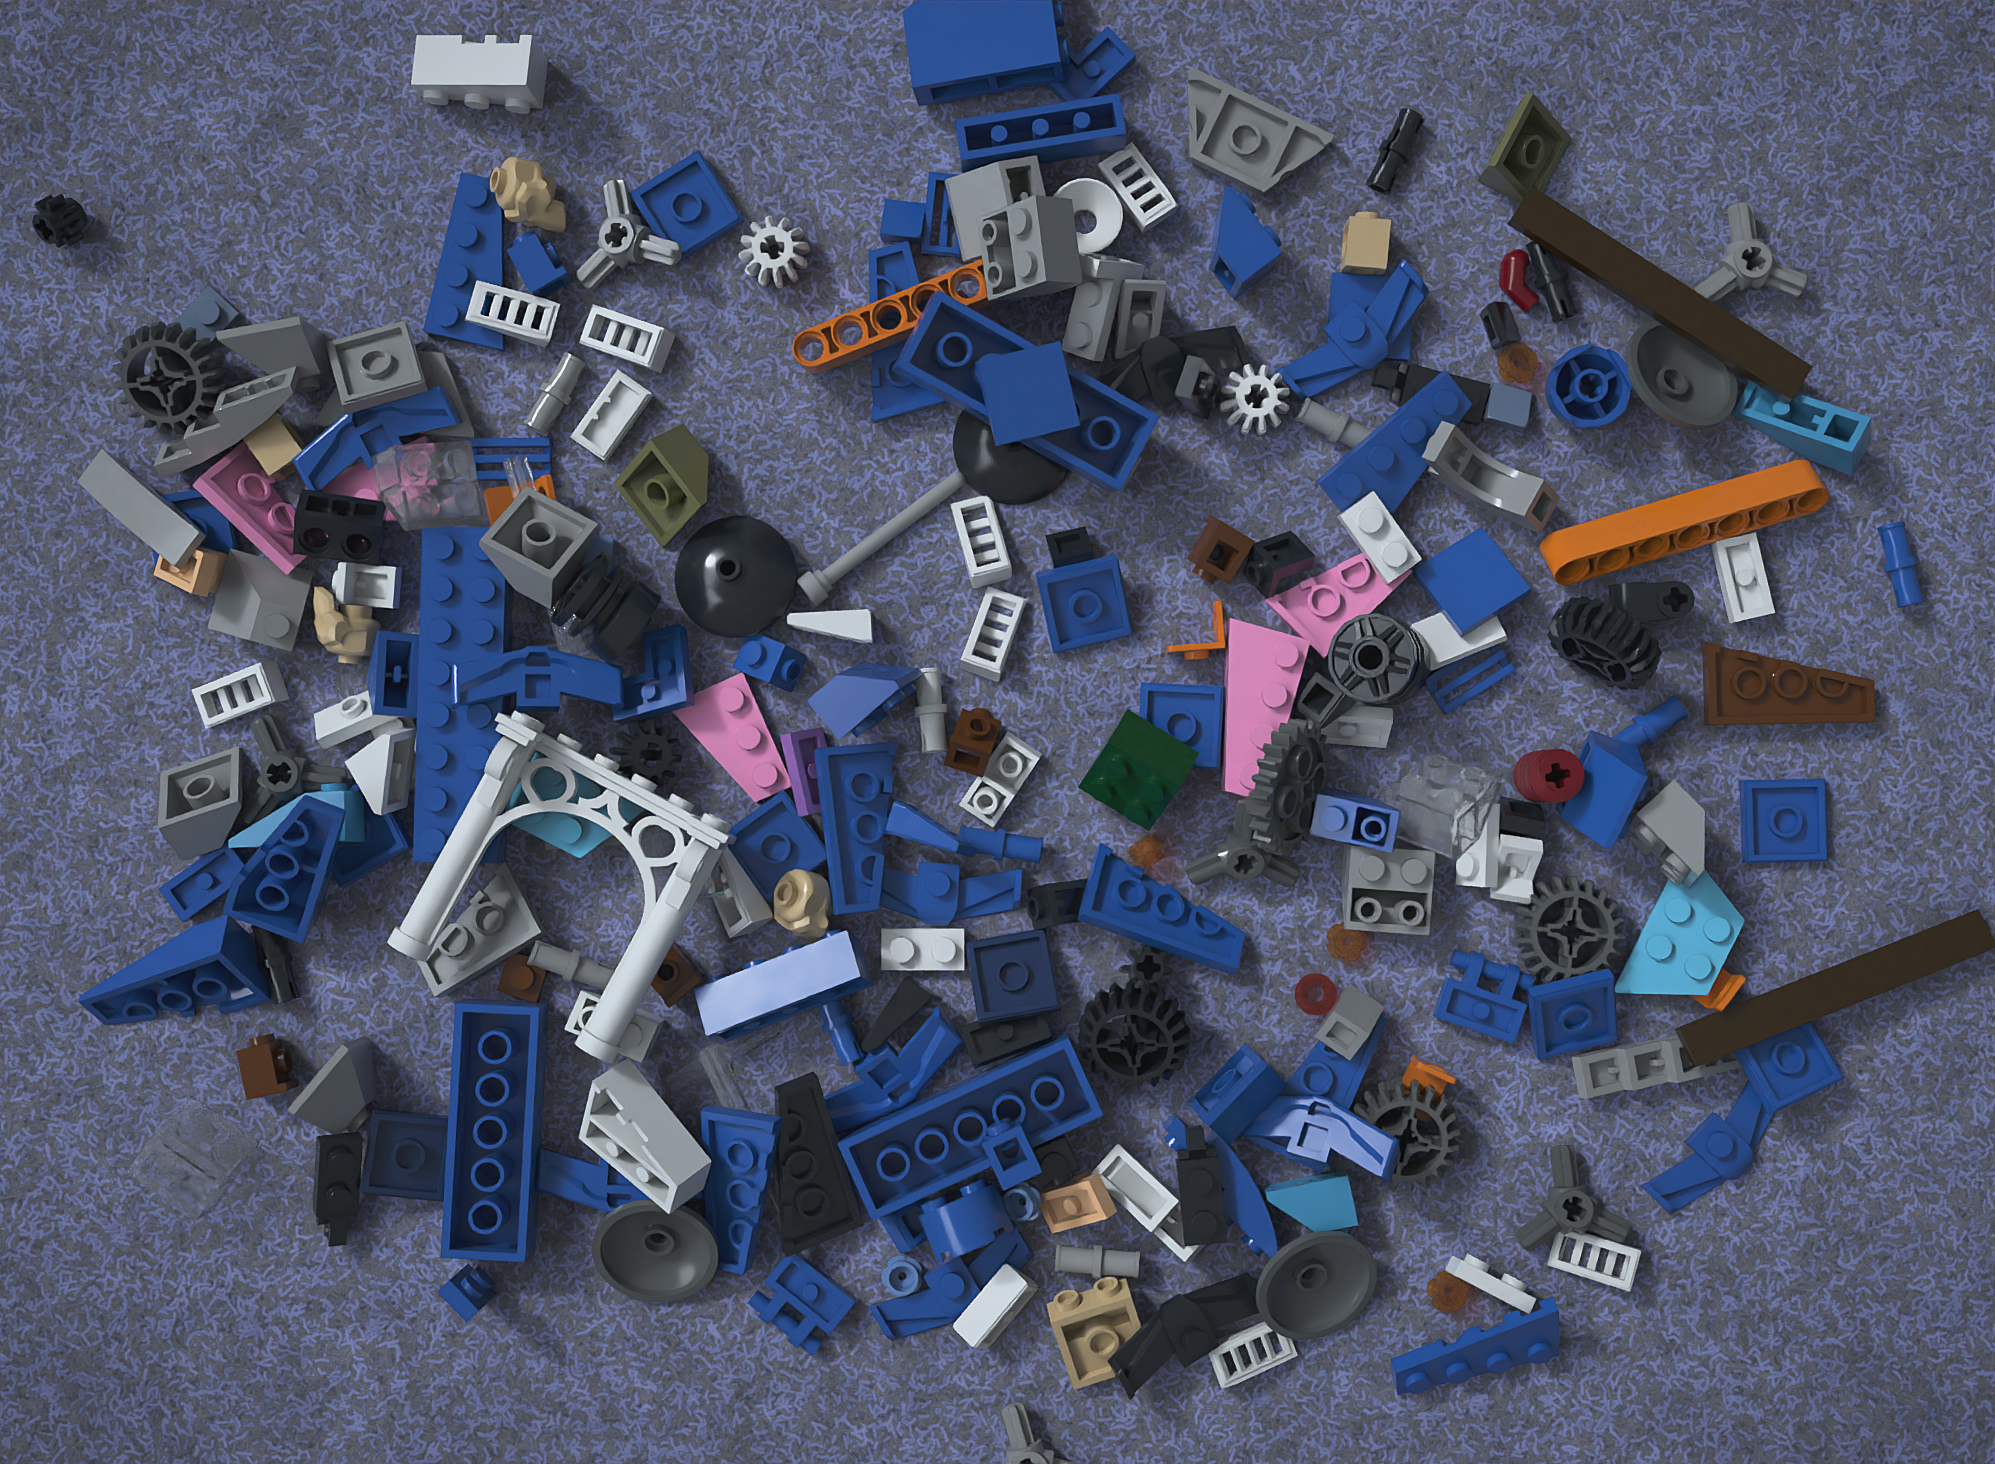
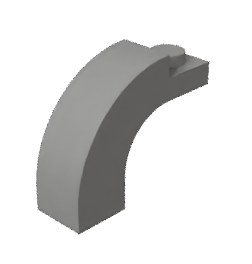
(1488, 482)

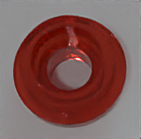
(1315, 980)

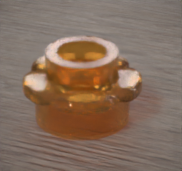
(1519, 352)
(1146, 851)
(1349, 952)
(1455, 1299)

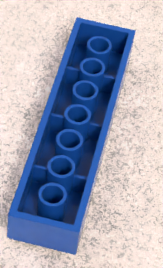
(461, 620)

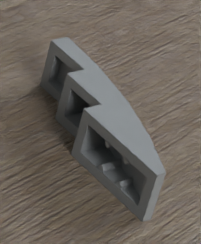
(233, 417)
(141, 509)
(1641, 1066)

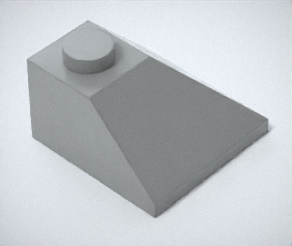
(280, 346)
(539, 545)
(260, 600)
(200, 802)
(340, 1091)

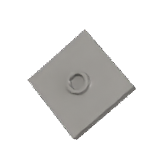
(376, 367)

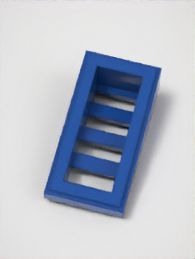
(914, 824)

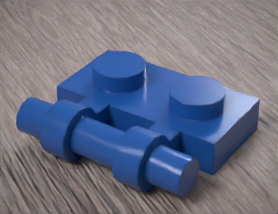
(1480, 1009)
(811, 1293)

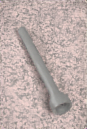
(819, 583)

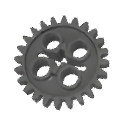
(1288, 786)

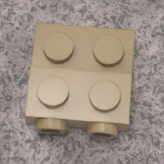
(1093, 1328)

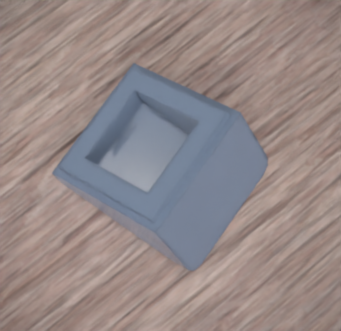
(1507, 407)

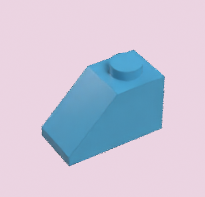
(1316, 1201)

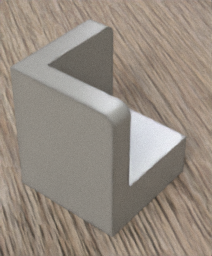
(1349, 1021)

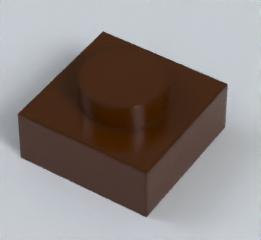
(522, 979)

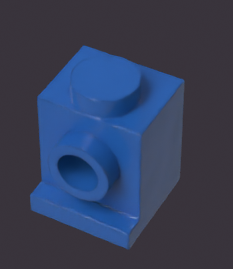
(538, 265)
(1015, 1168)

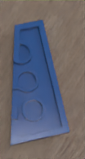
(469, 253)
(890, 272)
(1392, 454)
(854, 808)
(1141, 909)
(1330, 1076)
(738, 1180)
(1478, 1352)

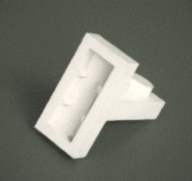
(1096, 303)

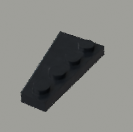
(812, 1174)

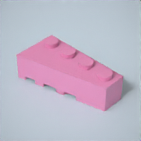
(1260, 690)

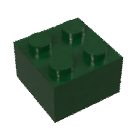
(1138, 770)

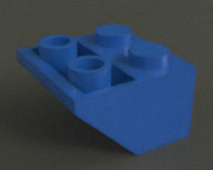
(1240, 245)
(861, 695)
(1610, 788)

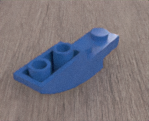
(1240, 1194)

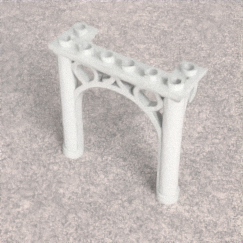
(483, 821)

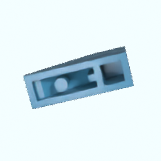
(1809, 427)
(334, 794)

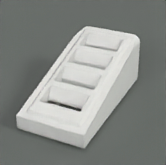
(1155, 215)
(532, 303)
(651, 347)
(991, 572)
(846, 624)
(981, 666)
(264, 683)
(742, 906)
(1629, 1267)
(1246, 1336)

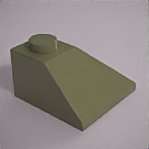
(666, 483)

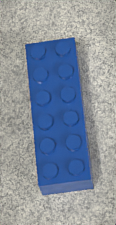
(943, 359)
(494, 1130)
(942, 1134)

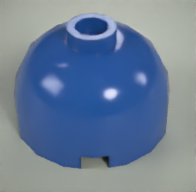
(1588, 387)

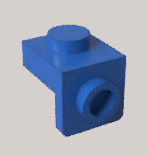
(770, 661)

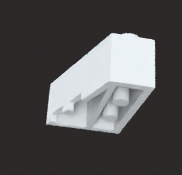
(480, 72)
(643, 1137)

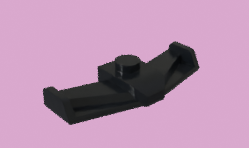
(1160, 362)
(1183, 1329)

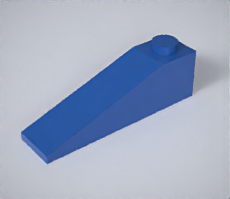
(290, 872)
(197, 968)

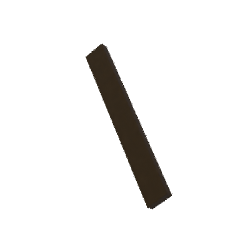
(1660, 295)
(1835, 988)

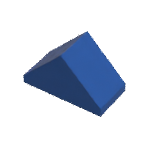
(394, 674)

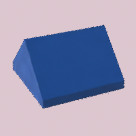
(1237, 1094)

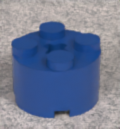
(966, 1220)

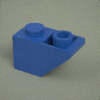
(1355, 819)

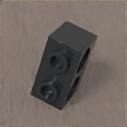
(339, 527)

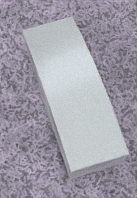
(1146, 1199)

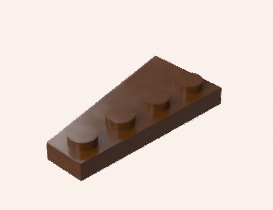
(1765, 690)

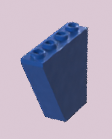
(982, 47)

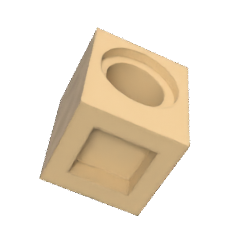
(1365, 244)
(275, 445)

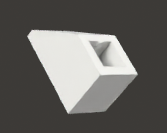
(638, 1036)

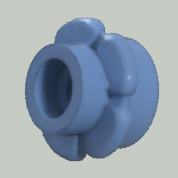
(1017, 1211)
(900, 1287)

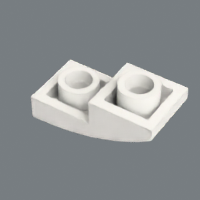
(1002, 779)

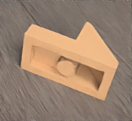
(199, 574)
(1076, 1202)

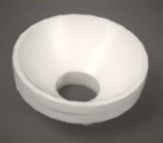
(1103, 204)

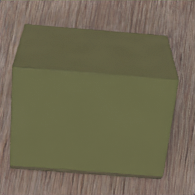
(1525, 151)

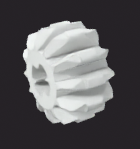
(787, 241)
(1267, 409)

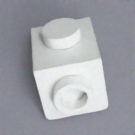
(367, 585)
(1516, 868)

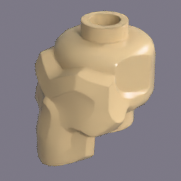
(528, 195)
(346, 632)
(803, 904)

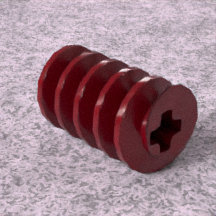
(1565, 779)

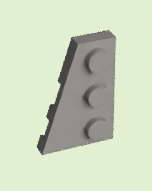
(484, 935)

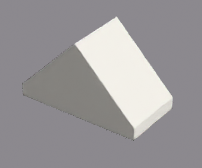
(385, 770)

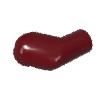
(1512, 279)

